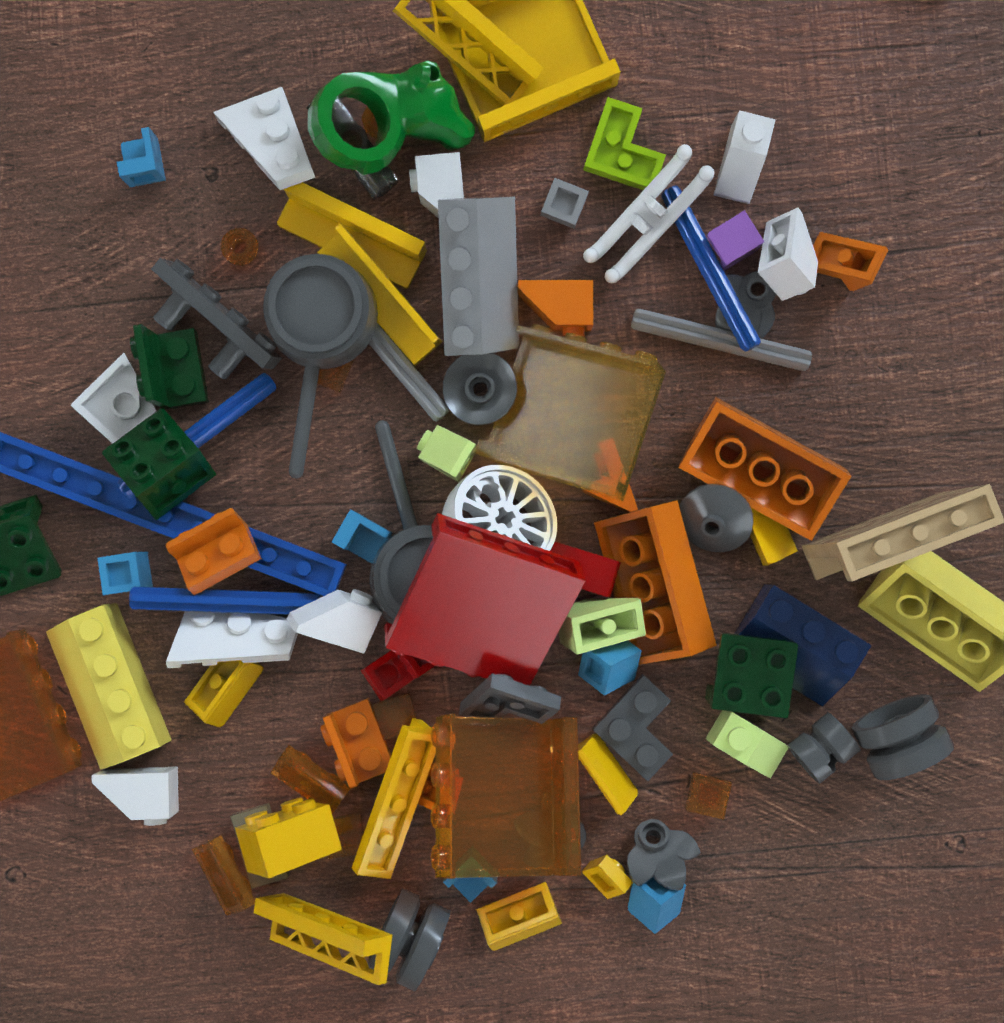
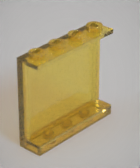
(576, 411)

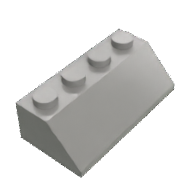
(478, 275)

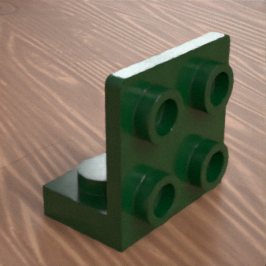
(169, 367)
(159, 463)
(23, 549)
(753, 675)

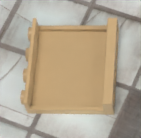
(904, 533)

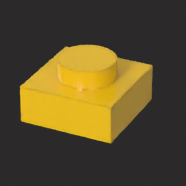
(607, 876)

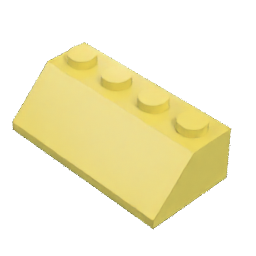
(942, 616)
(108, 685)

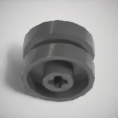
(903, 737)
(413, 940)

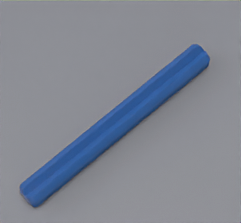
(713, 274)
(223, 415)
(218, 600)

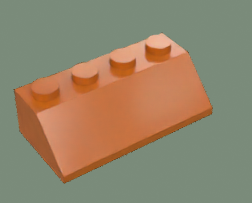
(765, 468)
(662, 574)

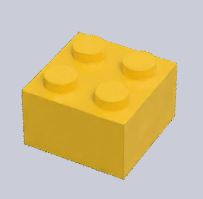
(287, 837)

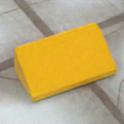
(771, 539)
(222, 690)
(607, 773)
(518, 916)

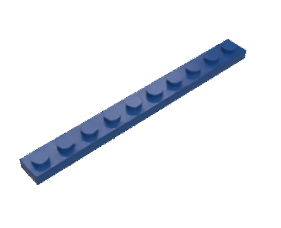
(100, 491)

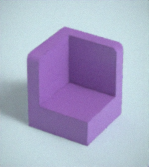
(735, 240)

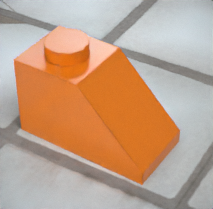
(560, 303)

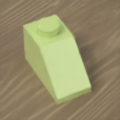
(446, 452)
(602, 623)
(747, 743)

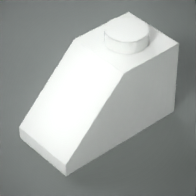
(744, 156)
(437, 178)
(788, 256)
(338, 619)
(141, 792)

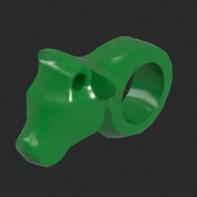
(403, 104)

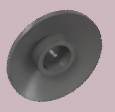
(466, 374)
(717, 505)

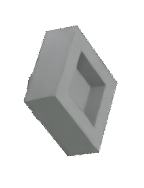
(564, 203)

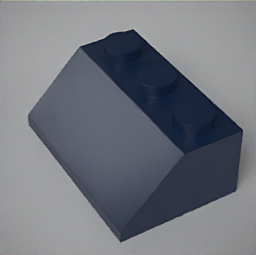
(826, 651)

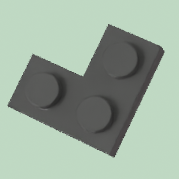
(503, 695)
(626, 725)

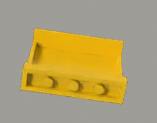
(559, 39)

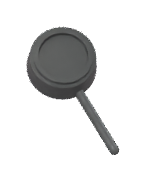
(320, 319)
(404, 551)

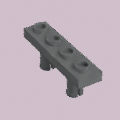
(230, 322)

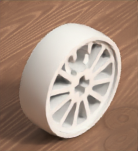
(502, 485)

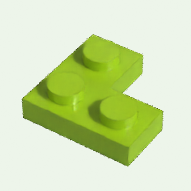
(614, 154)

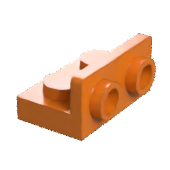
(213, 550)
(356, 742)

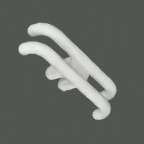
(649, 215)

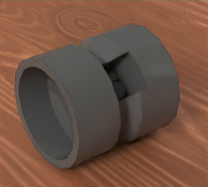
(824, 747)

